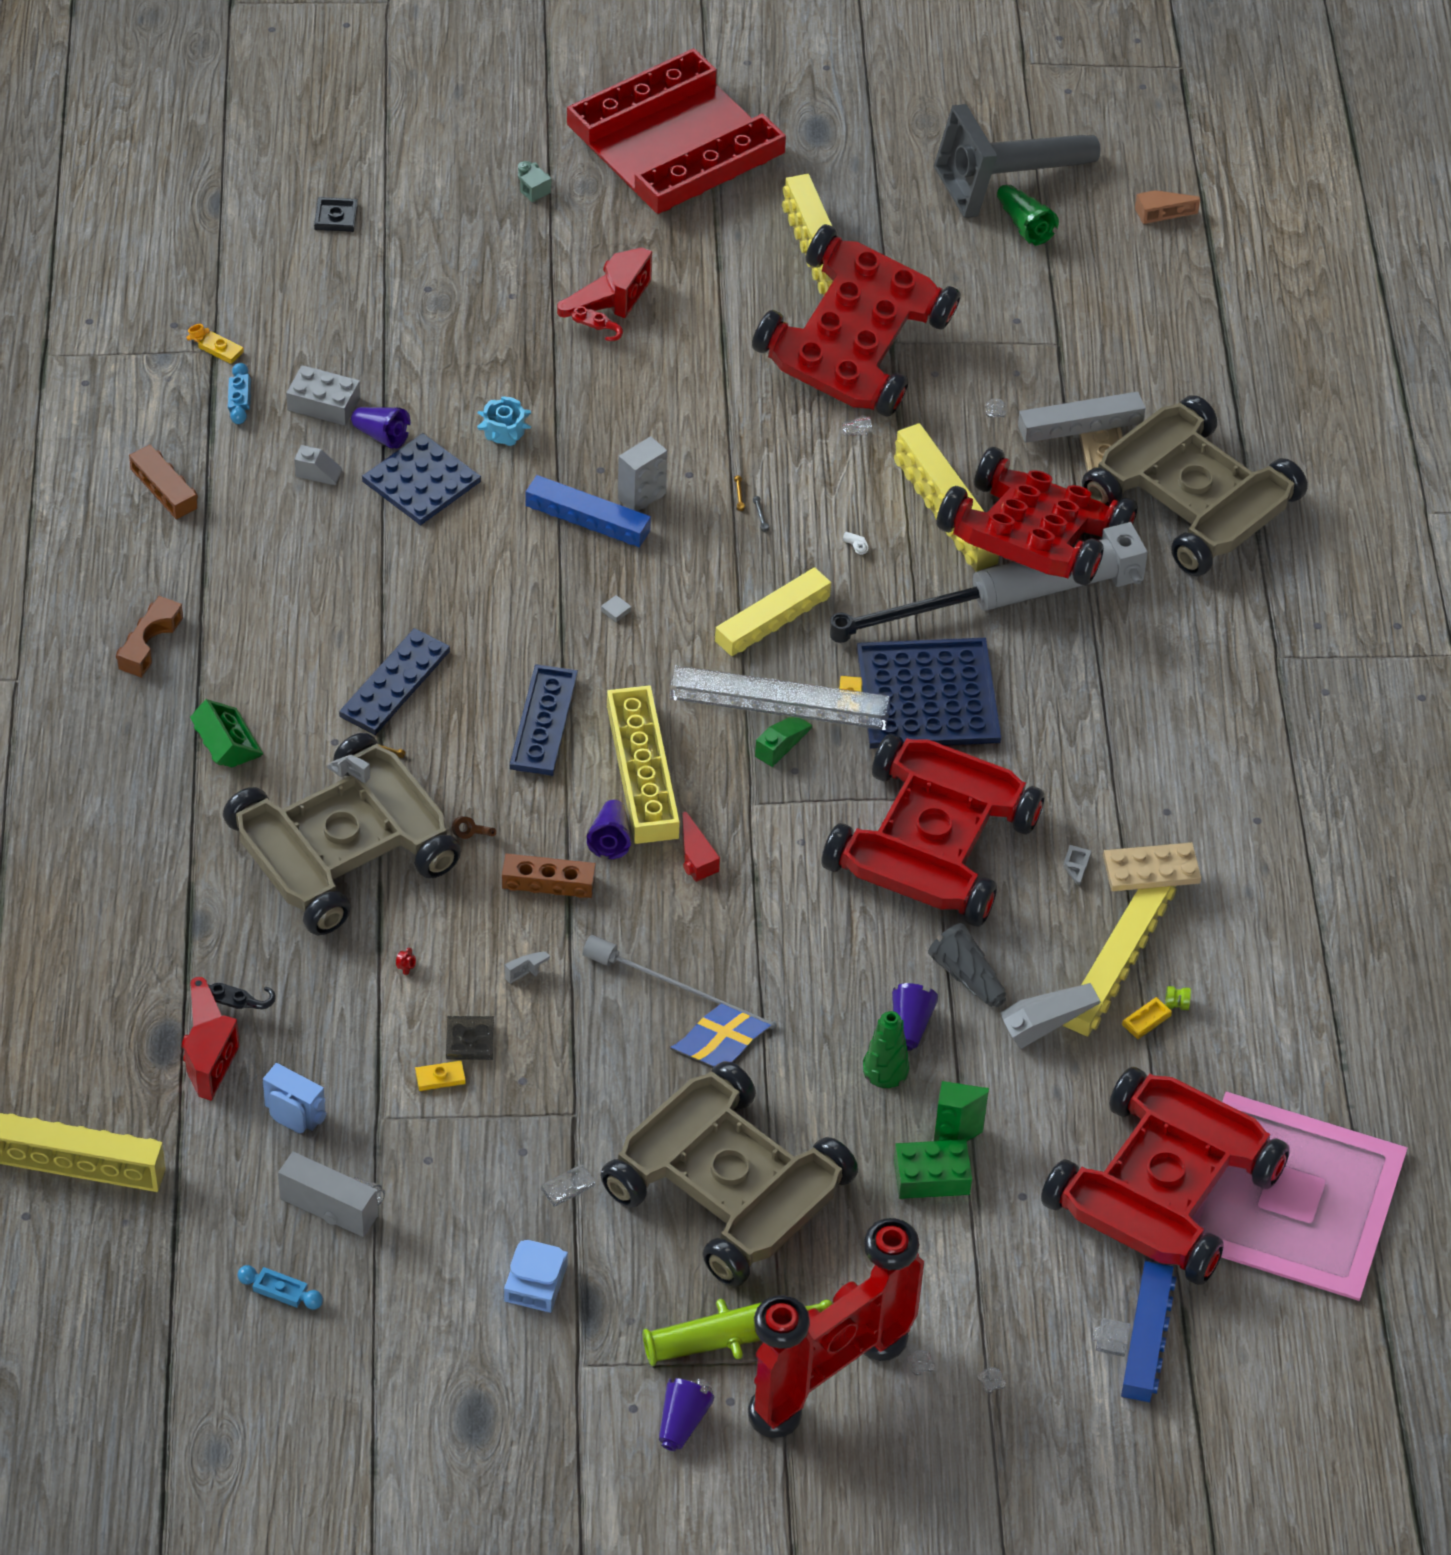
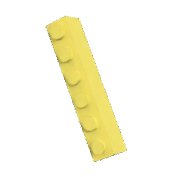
(773, 612)

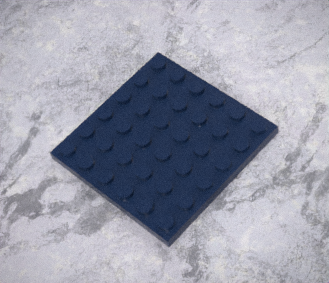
(935, 690)

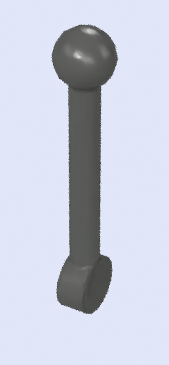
(764, 526)

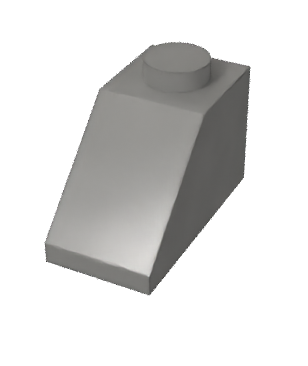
(316, 465)

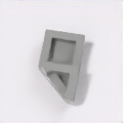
(352, 765)
(1076, 862)
(523, 965)

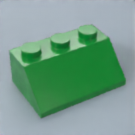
(225, 734)
(960, 1111)

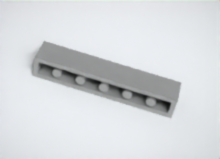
(1081, 417)

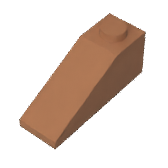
(1162, 205)

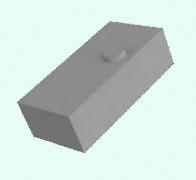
(328, 1194)

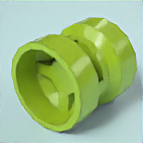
(1172, 998)

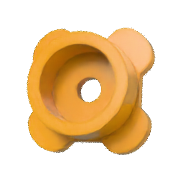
(197, 332)

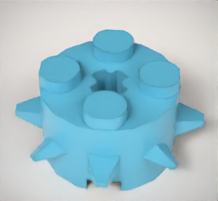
(504, 420)

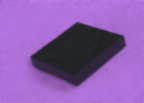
(335, 214)

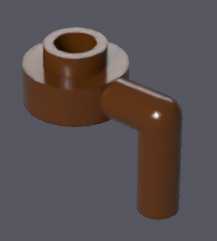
(470, 828)

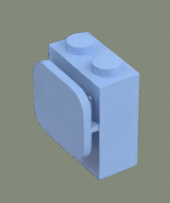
(293, 1099)
(535, 1275)

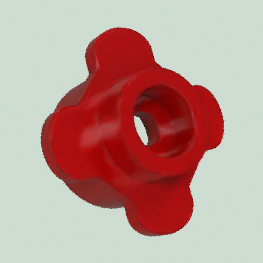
(405, 960)

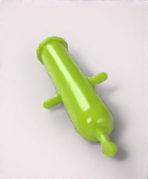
(708, 1333)

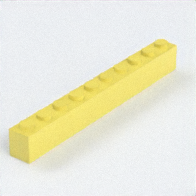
(1121, 951)

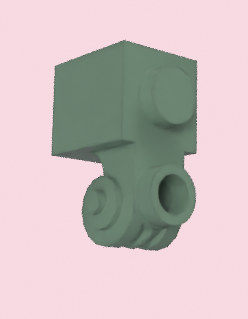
(533, 181)

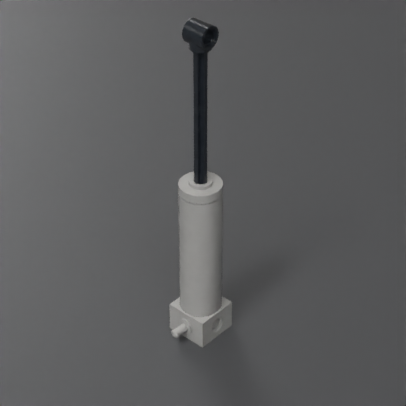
(1013, 583)

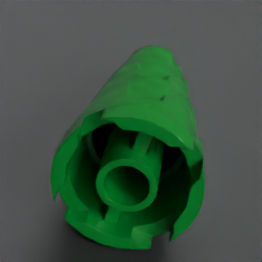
(1028, 215)
(887, 1055)

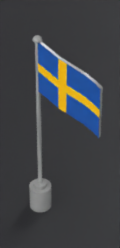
(717, 1036)

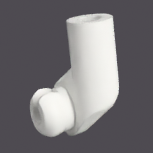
(858, 542)

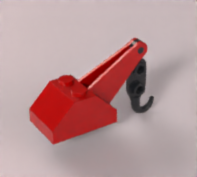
(214, 1037)

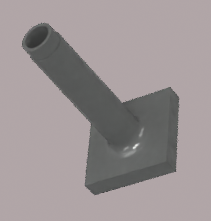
(969, 159)

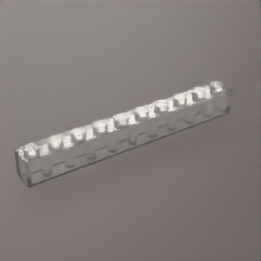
(780, 697)

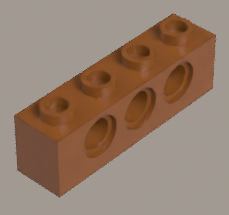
(548, 875)

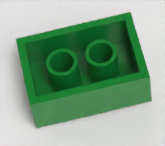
(932, 1169)

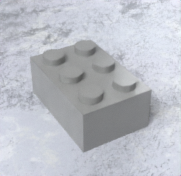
(323, 395)
(642, 474)

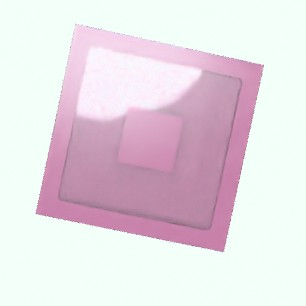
(1320, 1213)

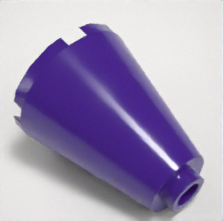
(383, 424)
(610, 831)
(915, 1009)
(682, 1412)

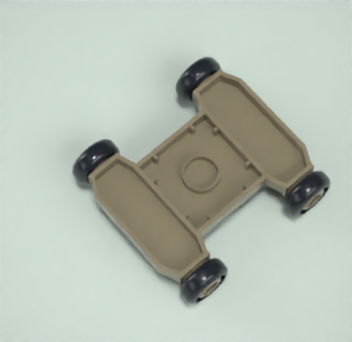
(1196, 481)
(340, 831)
(728, 1170)

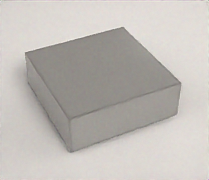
(616, 608)

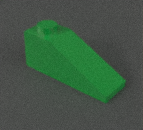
(780, 739)

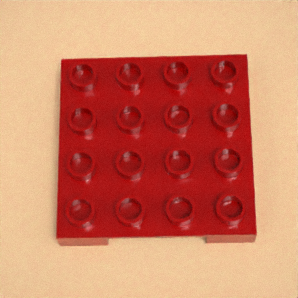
(674, 131)

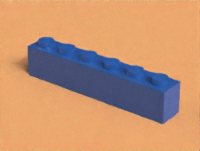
(588, 511)
(1147, 1332)

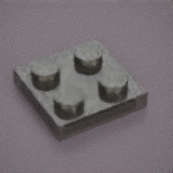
(470, 1037)

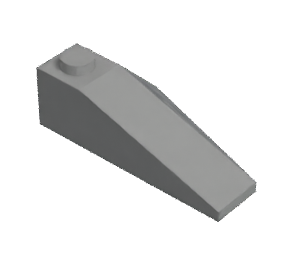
(1041, 1014)

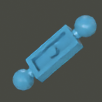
(239, 393)
(280, 1287)

